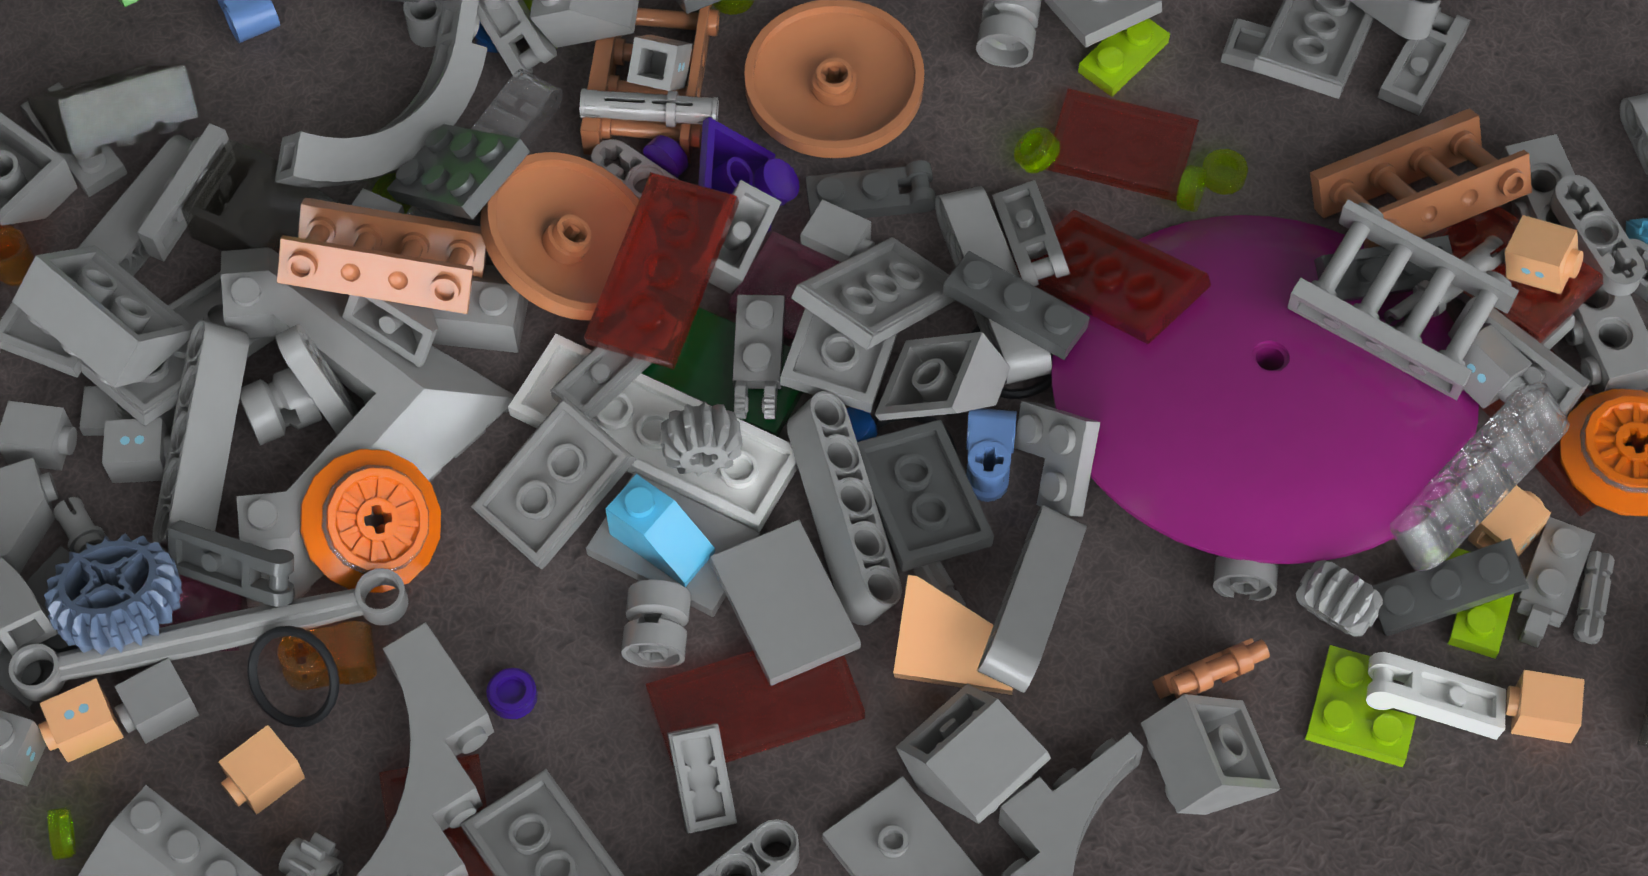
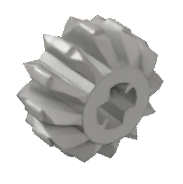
(701, 439)
(1339, 598)

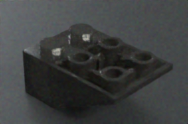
(242, 204)

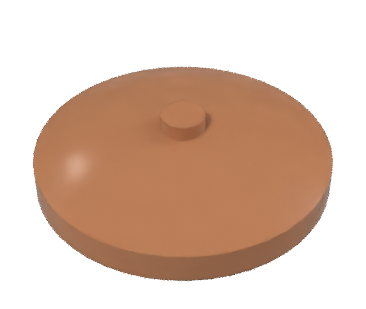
(834, 78)
(558, 231)

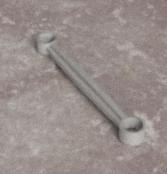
(209, 634)

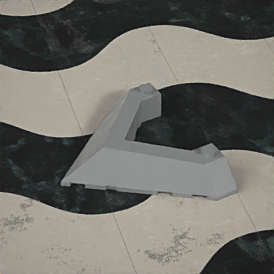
(408, 409)

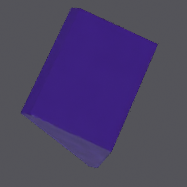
(728, 158)

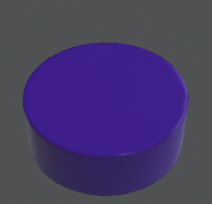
(667, 155)
(777, 180)
(511, 693)

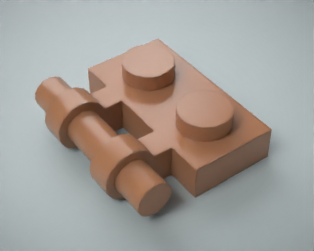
(1222, 665)

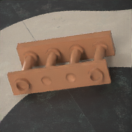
(615, 51)
(1418, 155)
(383, 255)

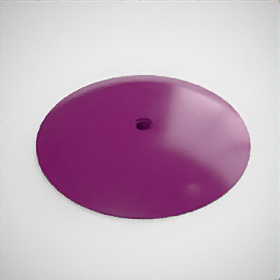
(1252, 420)

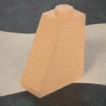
(941, 640)

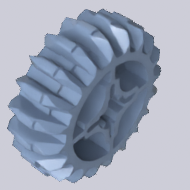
(113, 594)

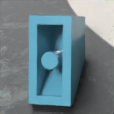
(658, 530)

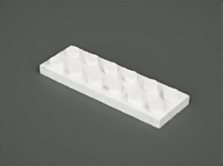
(634, 420)

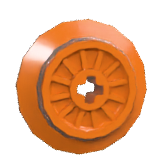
(1597, 455)
(345, 494)

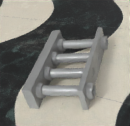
(1402, 345)

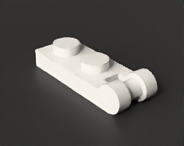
(1436, 694)

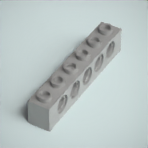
(1616, 317)

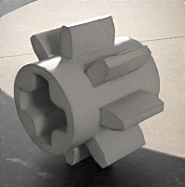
(311, 858)

